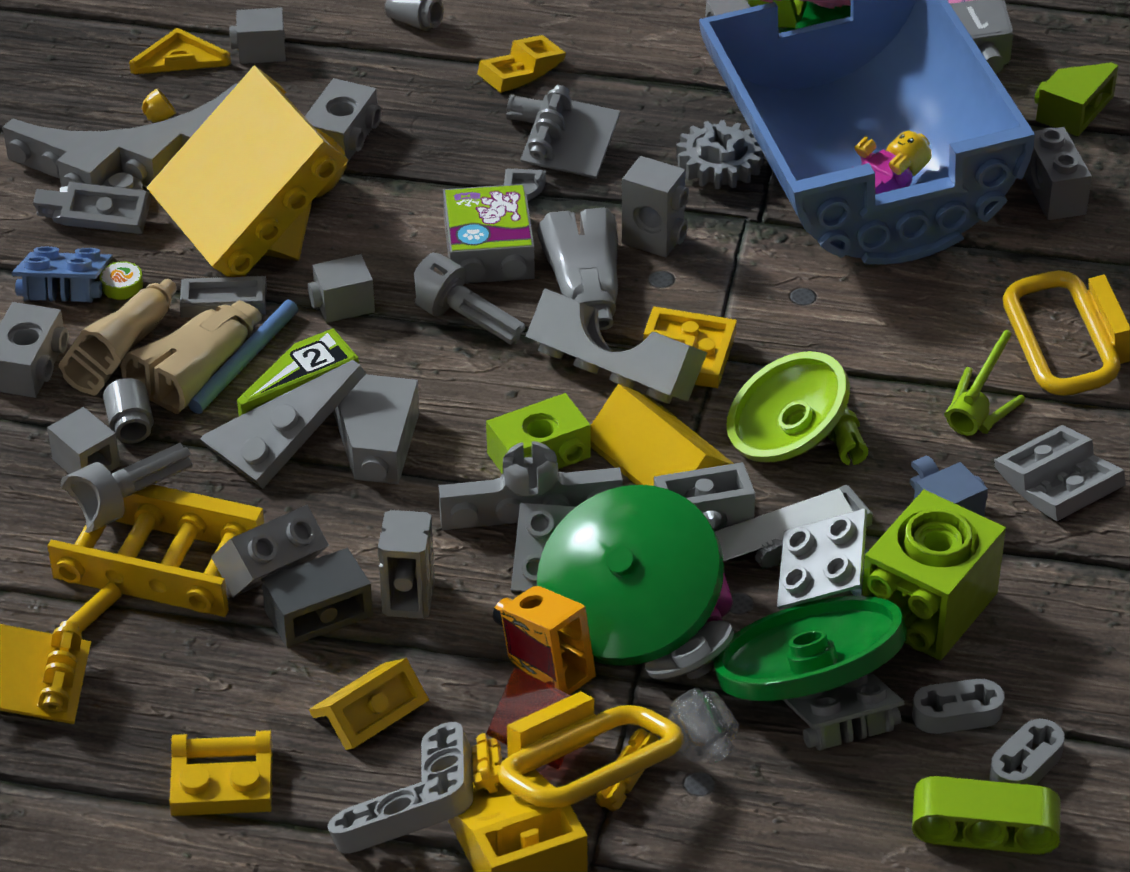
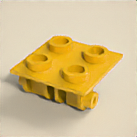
(42, 671)

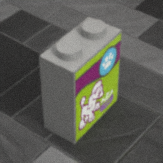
(490, 232)

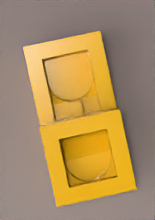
(527, 62)

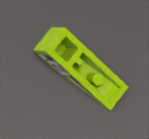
(296, 367)

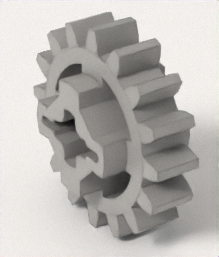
(719, 154)

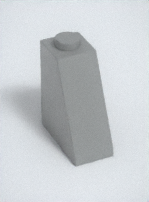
(378, 426)

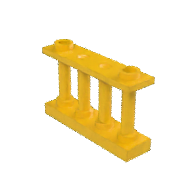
(168, 511)

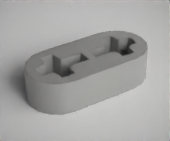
(957, 706)
(1019, 752)

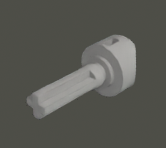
(440, 292)
(102, 493)

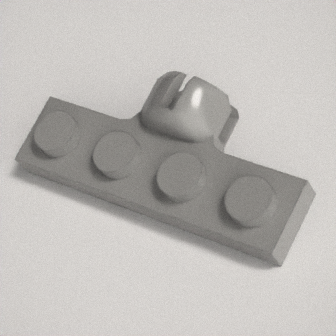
(522, 481)

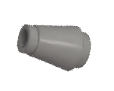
(417, 13)

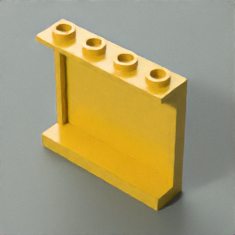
(245, 175)

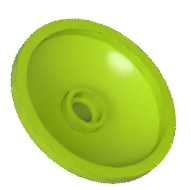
(788, 407)

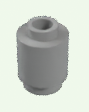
(128, 410)

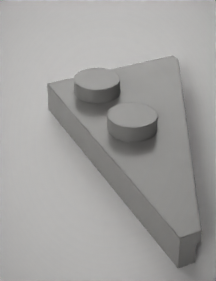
(272, 433)

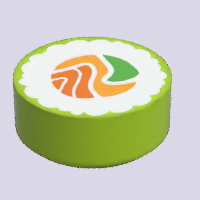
(121, 280)

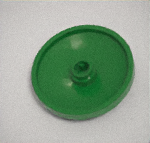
(640, 568)
(811, 648)

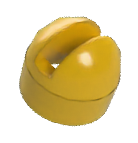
(157, 107)

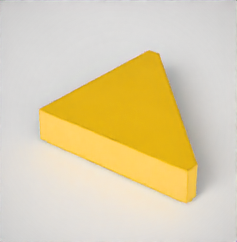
(179, 52)

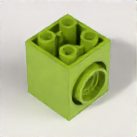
(937, 568)

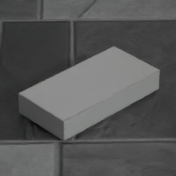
(209, 293)

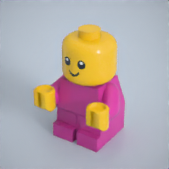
(899, 161)

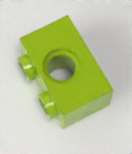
(549, 422)

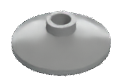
(694, 656)

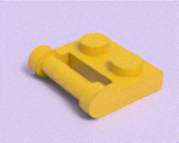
(221, 786)

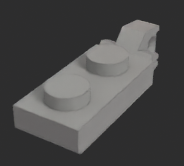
(95, 207)

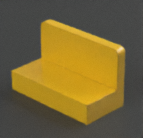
(372, 702)

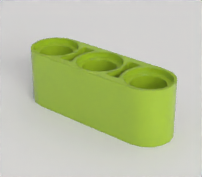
(986, 815)

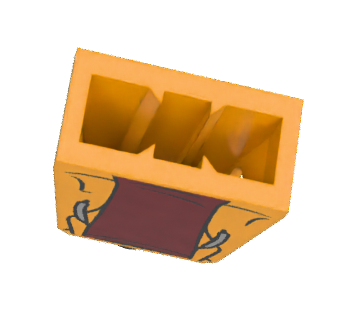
(548, 637)

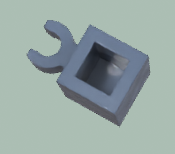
(952, 483)

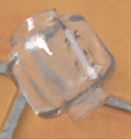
(705, 724)

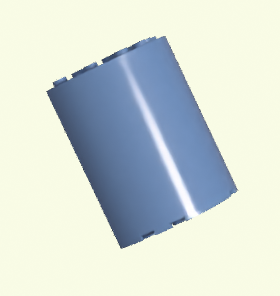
(873, 77)

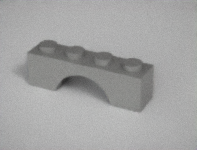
(657, 362)

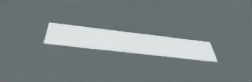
(752, 533)

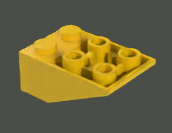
(517, 836)

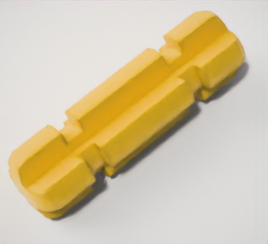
(486, 762)
(614, 796)

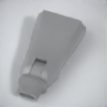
(584, 262)

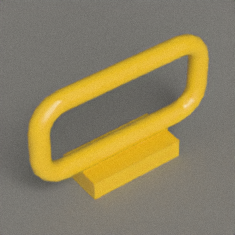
(1100, 315)
(568, 727)

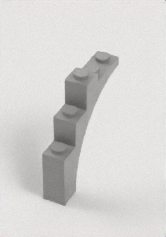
(97, 155)

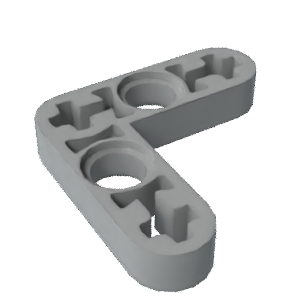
(440, 795)

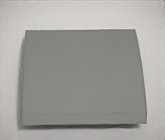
(1059, 472)

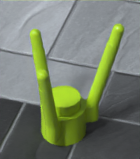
(971, 409)

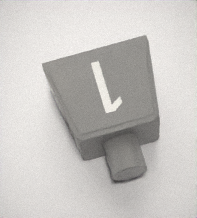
(989, 28)

